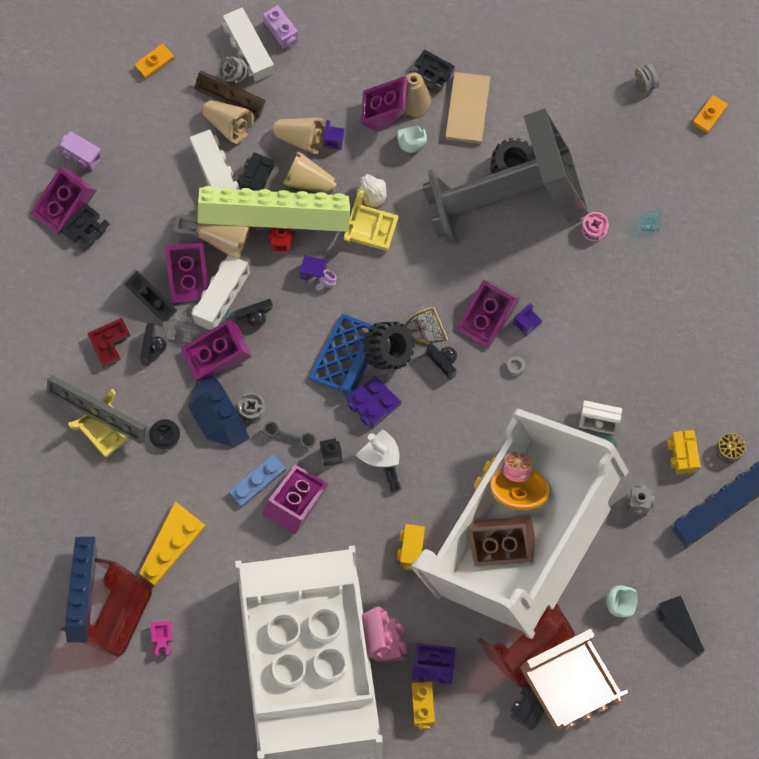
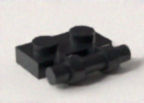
(434, 66)
(81, 223)

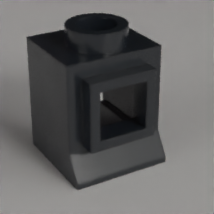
(331, 452)

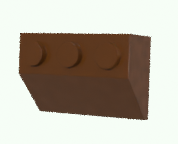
(502, 541)

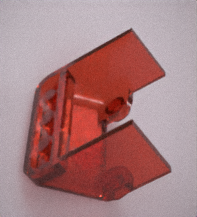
(121, 610)
(549, 632)

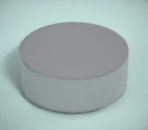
(515, 366)

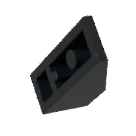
(149, 295)
(678, 621)

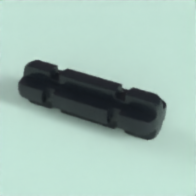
(392, 478)

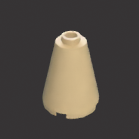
(417, 96)
(229, 119)
(301, 132)
(309, 176)
(226, 238)

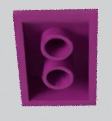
(384, 104)
(62, 199)
(186, 271)
(487, 313)
(216, 351)
(294, 499)

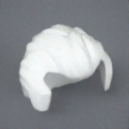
(374, 191)

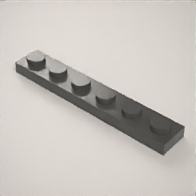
(96, 409)

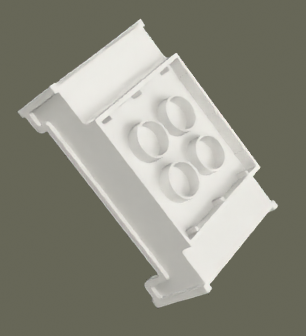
(581, 481)
(308, 658)

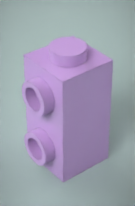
(280, 27)
(80, 150)

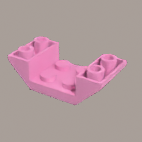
(383, 636)

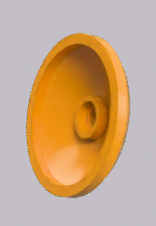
(520, 495)

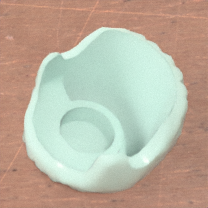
(411, 139)
(622, 601)

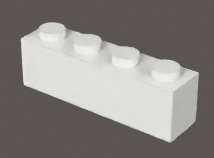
(248, 44)
(212, 161)
(221, 292)

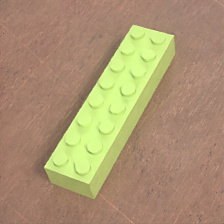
(273, 209)

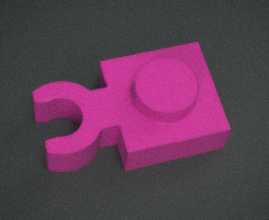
(162, 634)

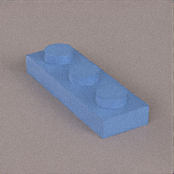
(257, 481)

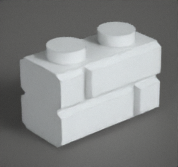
(600, 417)

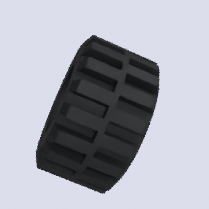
(508, 150)
(376, 347)

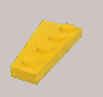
(173, 540)

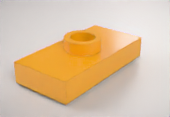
(154, 61)
(710, 114)

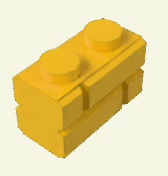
(684, 452)

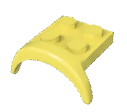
(370, 225)
(100, 435)

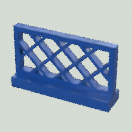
(358, 365)

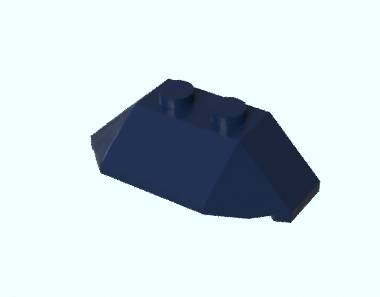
(216, 414)

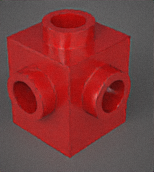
(281, 239)

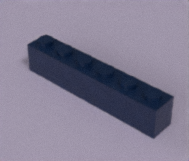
(718, 507)
(81, 590)

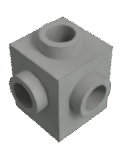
(637, 506)

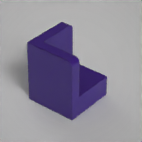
(333, 136)
(312, 267)
(527, 320)

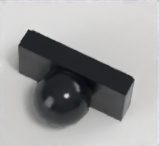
(255, 313)
(151, 344)
(443, 359)

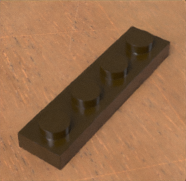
(229, 93)

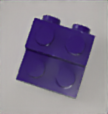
(373, 402)
(433, 663)

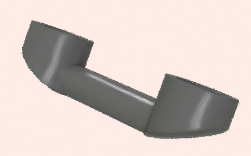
(272, 430)

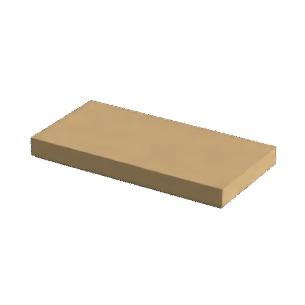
(467, 108)

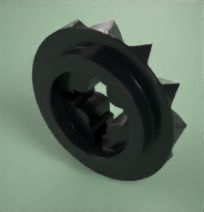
(164, 426)

